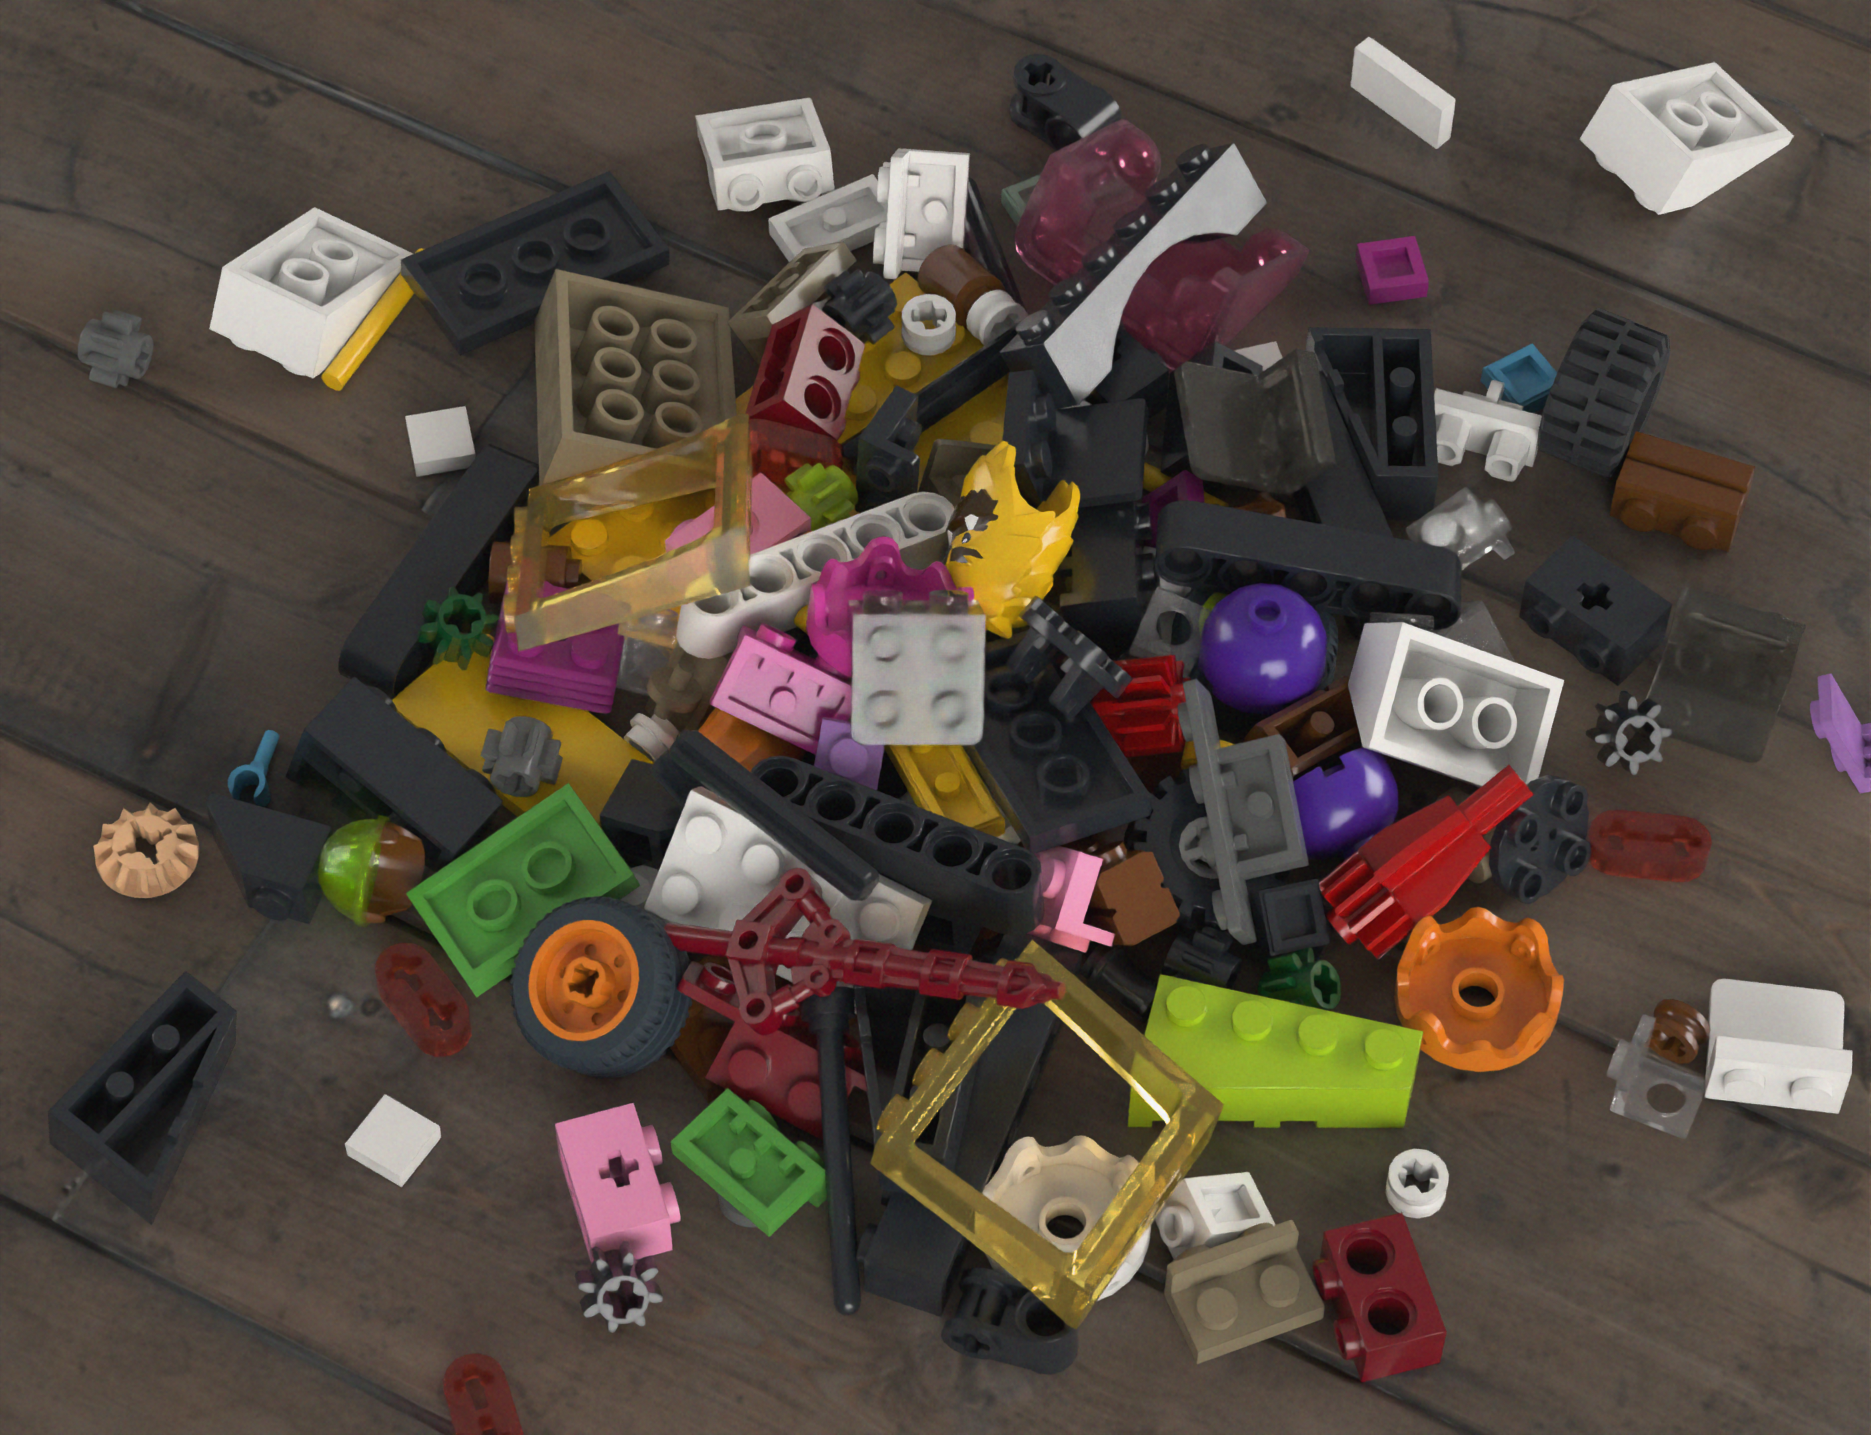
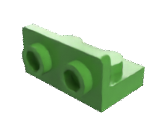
(750, 1162)

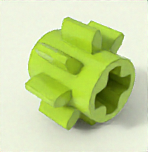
(822, 493)

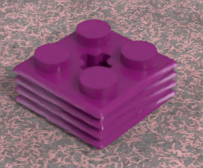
(566, 672)

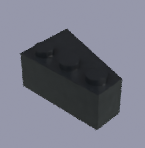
(1388, 407)
(1109, 574)
(395, 771)
(895, 1036)
(146, 1095)

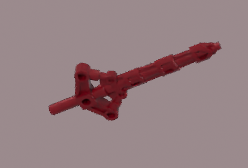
(829, 956)

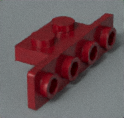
(771, 1068)

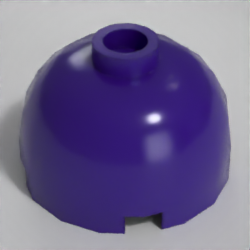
(1263, 649)
(1346, 804)

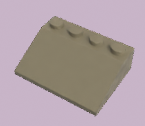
(625, 372)

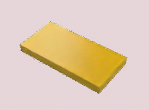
(461, 711)

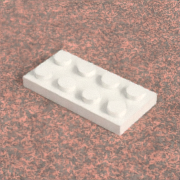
(727, 865)

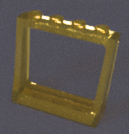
(687, 574)
(1060, 1279)

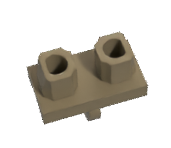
(684, 689)

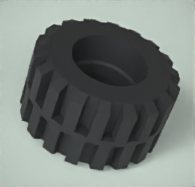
(1603, 392)

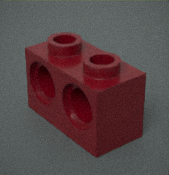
(807, 373)
(1392, 1296)

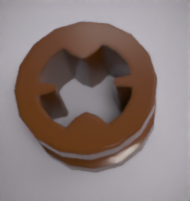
(1678, 1031)

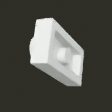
(838, 216)

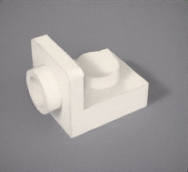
(1210, 1211)

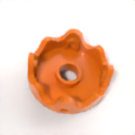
(1485, 953)

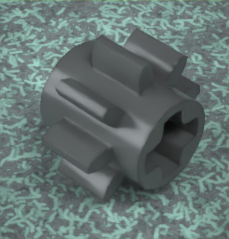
(115, 348)
(521, 756)

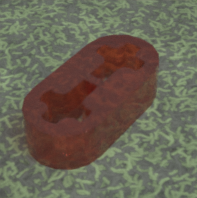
(784, 449)
(1649, 845)
(434, 991)
(500, 1406)

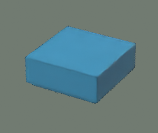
(1526, 378)

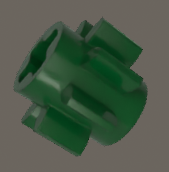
(446, 639)
(1301, 980)

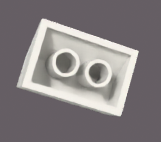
(1450, 704)

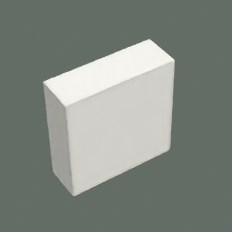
(440, 441)
(393, 1140)

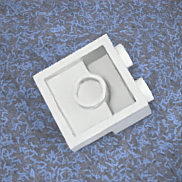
(765, 154)

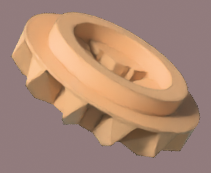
(130, 870)

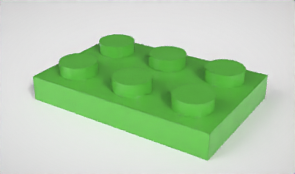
(512, 879)

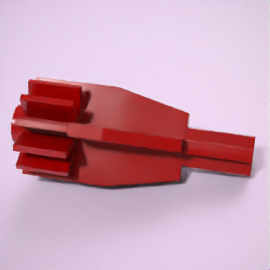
(1146, 713)
(1416, 864)

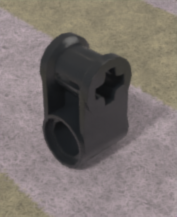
(1063, 109)
(1005, 1325)

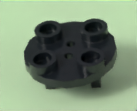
(1086, 666)
(1541, 840)

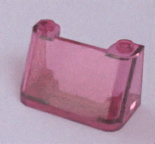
(1185, 293)

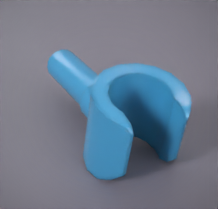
(255, 772)

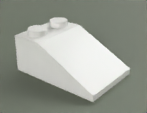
(1681, 135)
(304, 290)

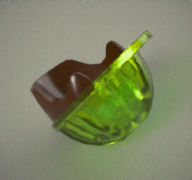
(371, 869)

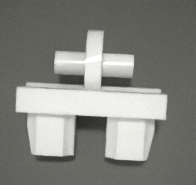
(1488, 428)

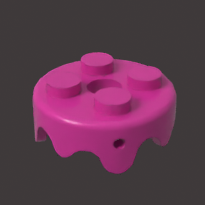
(874, 569)

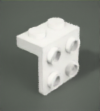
(924, 207)
(1776, 1046)

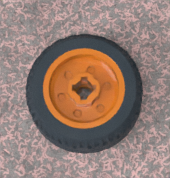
(600, 987)

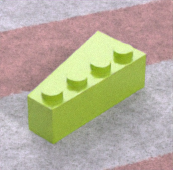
(1281, 1058)

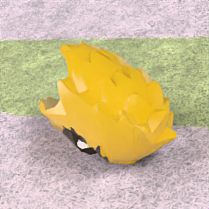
(1004, 543)

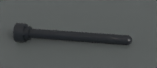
(828, 1020)

